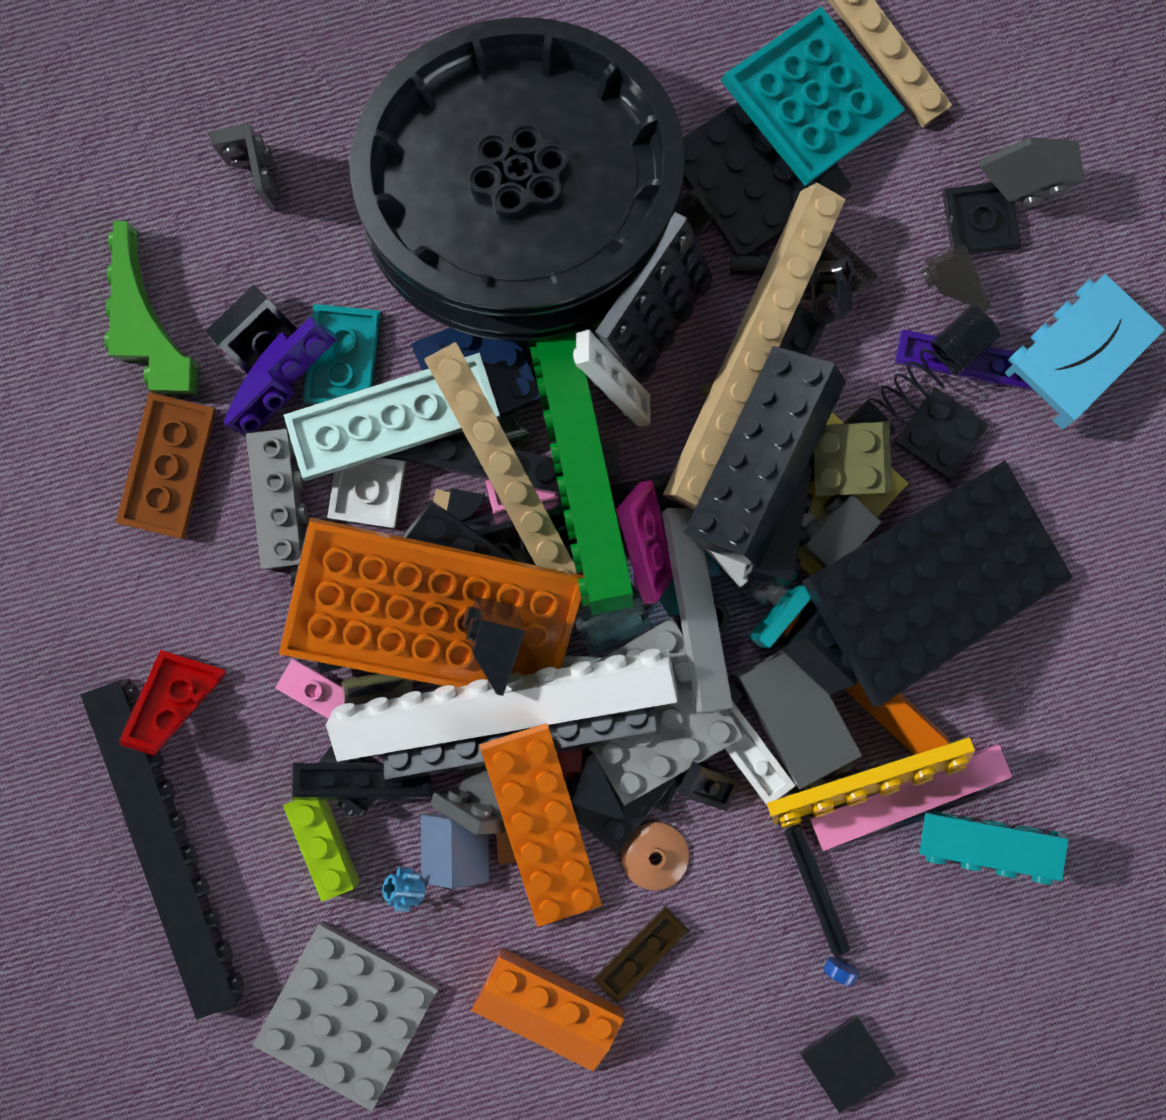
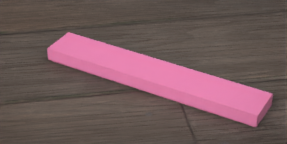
(849, 823)

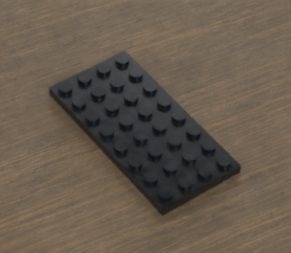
(937, 582)

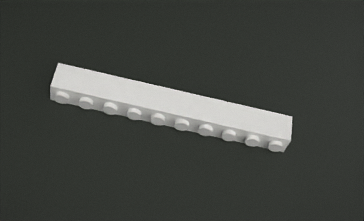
(528, 701)

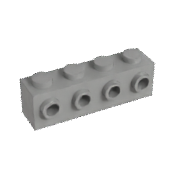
(276, 499)

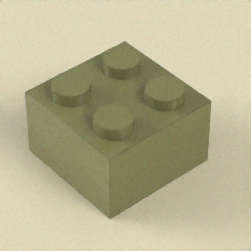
(853, 459)

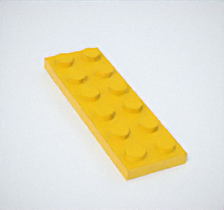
(881, 779)

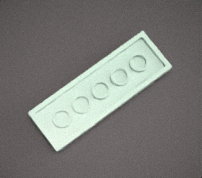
(376, 422)

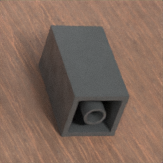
(797, 720)

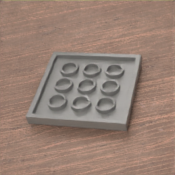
(683, 733)
(346, 1016)

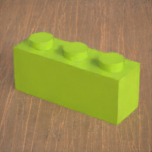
(322, 847)

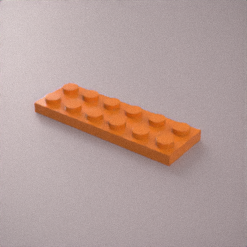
(541, 824)

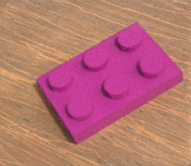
(645, 541)

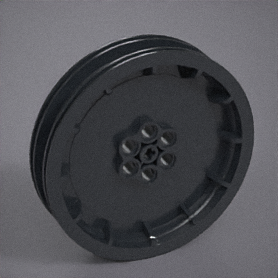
(491, 94)

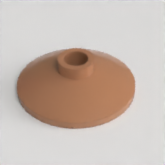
(655, 838)

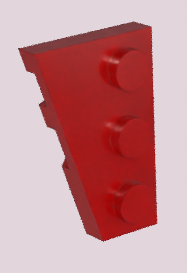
(167, 700)

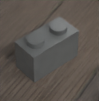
(838, 529)

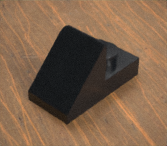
(709, 785)

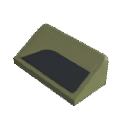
(369, 687)

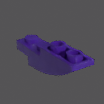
(271, 377)

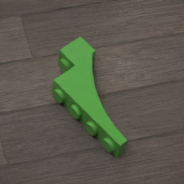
(134, 327)

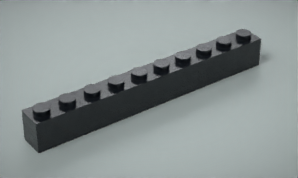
(165, 855)

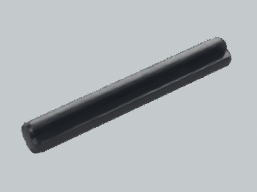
(817, 890)

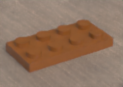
(166, 465)

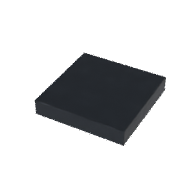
(981, 218)
(847, 1063)

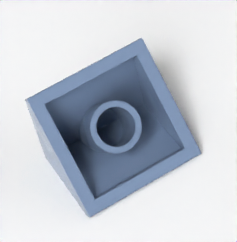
(452, 853)

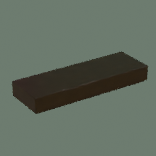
(641, 954)

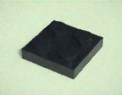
(941, 434)

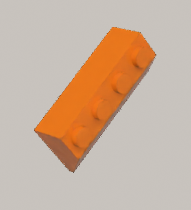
(549, 1010)

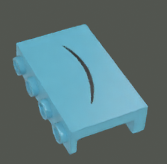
(1085, 348)

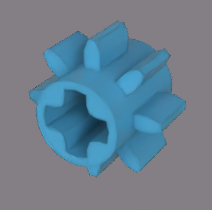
(403, 889)

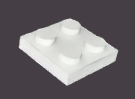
(368, 493)

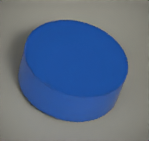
(841, 971)

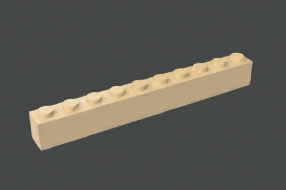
(757, 334)

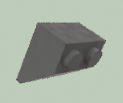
(1035, 169)

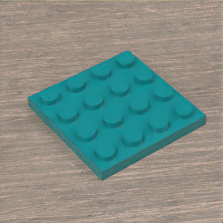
(812, 95)

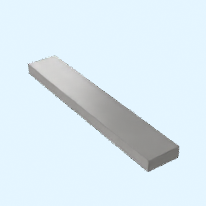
(697, 615)

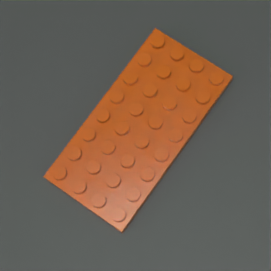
(402, 604)

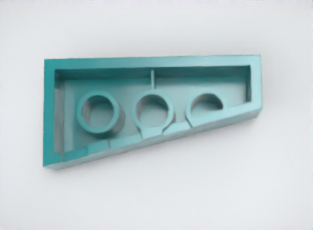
(994, 846)

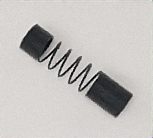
(954, 346)

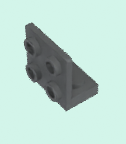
(243, 147)
(472, 804)

